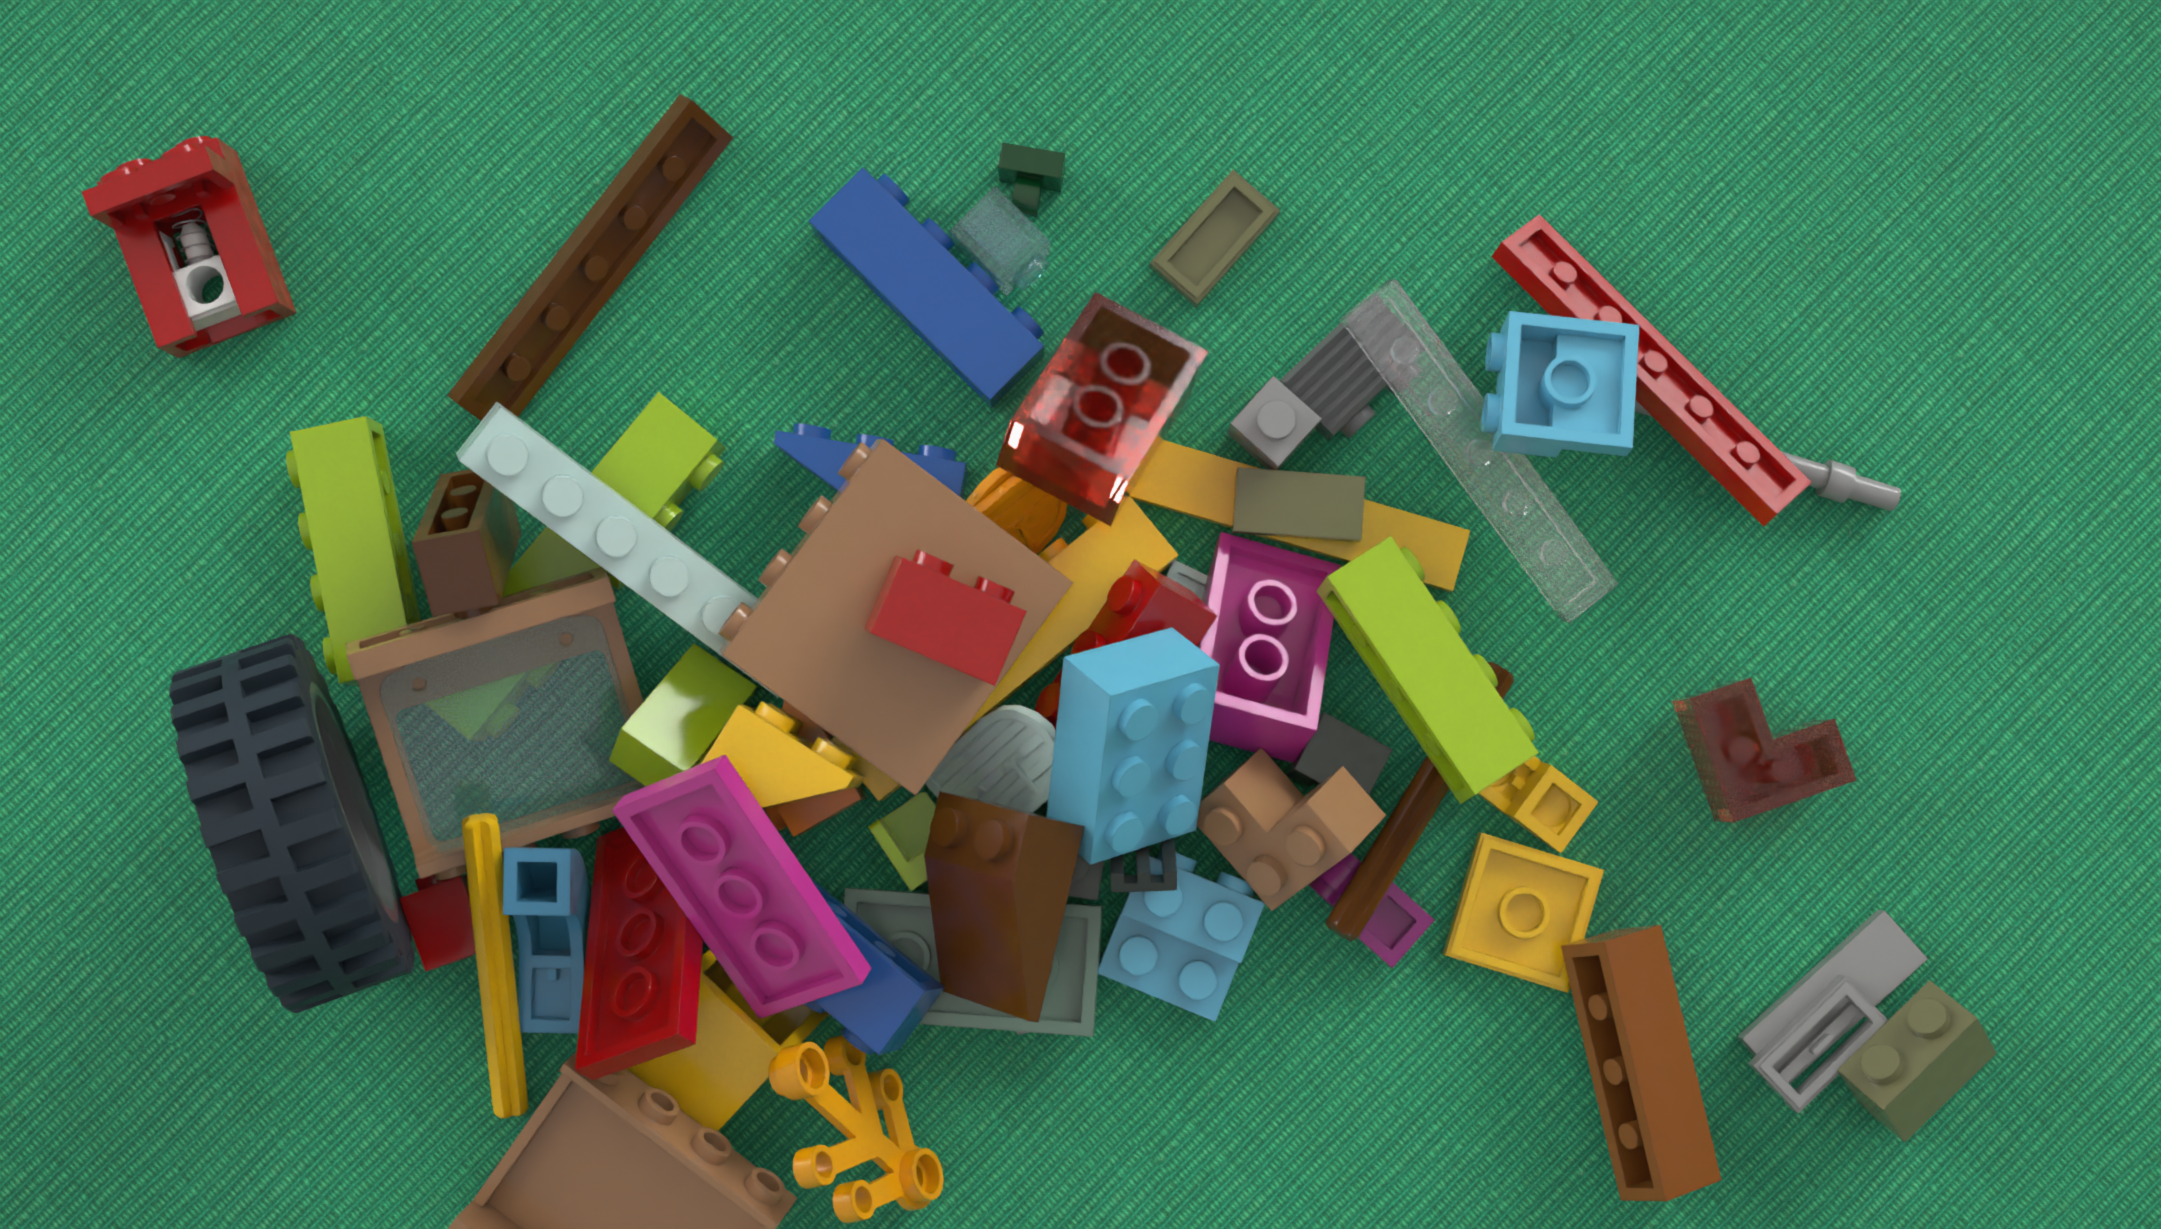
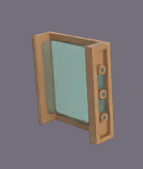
(503, 717)

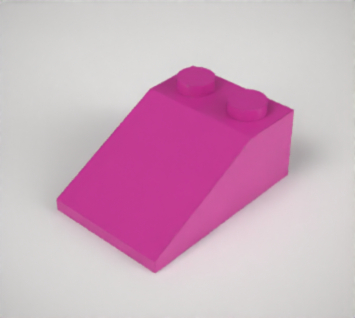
(1269, 645)

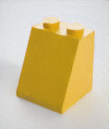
(729, 1051)

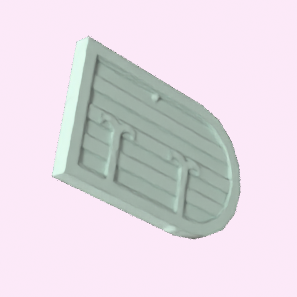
(1001, 760)

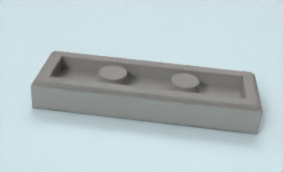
(1871, 957)

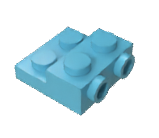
(1561, 385)
(1183, 940)

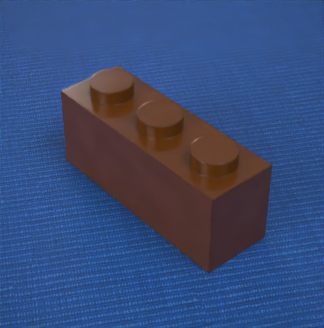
(466, 545)

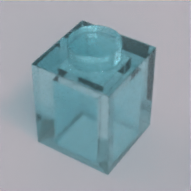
(1002, 242)

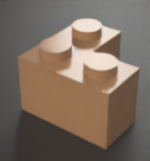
(1278, 834)

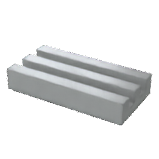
(1800, 1026)

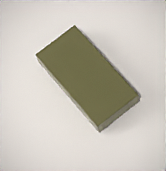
(1214, 238)
(1298, 504)

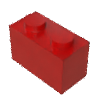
(946, 618)

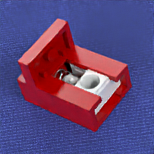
(176, 194)

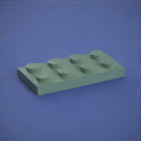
(1073, 981)

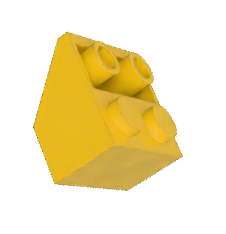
(778, 761)

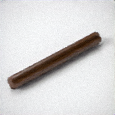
(1395, 842)

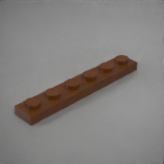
(593, 261)

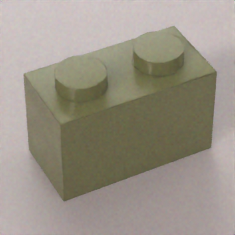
(1917, 1061)

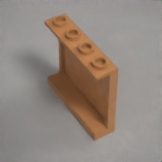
(810, 620)
(622, 1160)

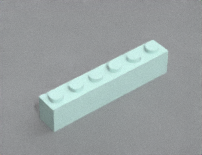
(603, 525)

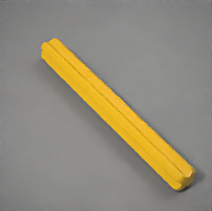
(495, 965)

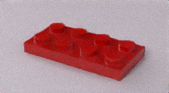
(638, 965)

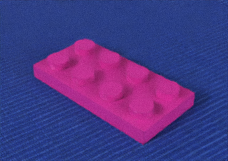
(742, 887)

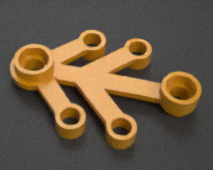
(912, 1172)

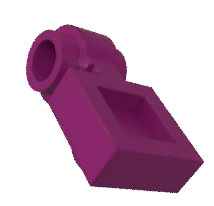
(1395, 922)

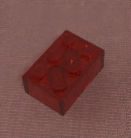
(1101, 408)

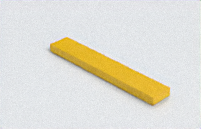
(1205, 489)

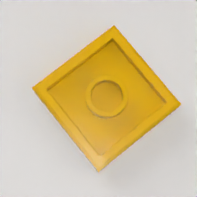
(1521, 910)

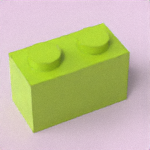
(680, 718)

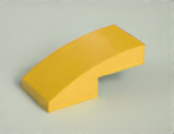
(1541, 802)

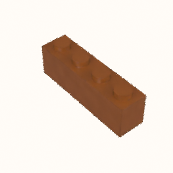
(1641, 1064)

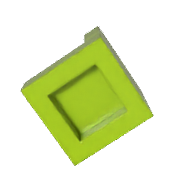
(905, 836)

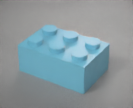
(1132, 742)

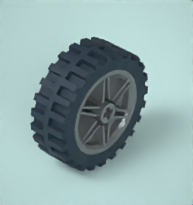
(290, 823)

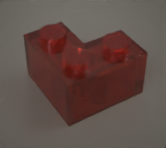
(1747, 766)

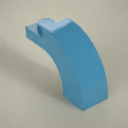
(551, 912)

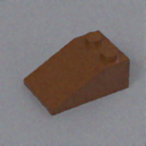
(998, 899)

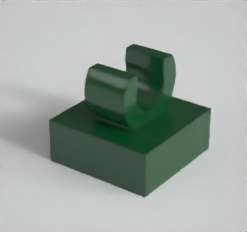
(1030, 172)

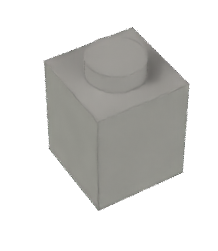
(1273, 425)

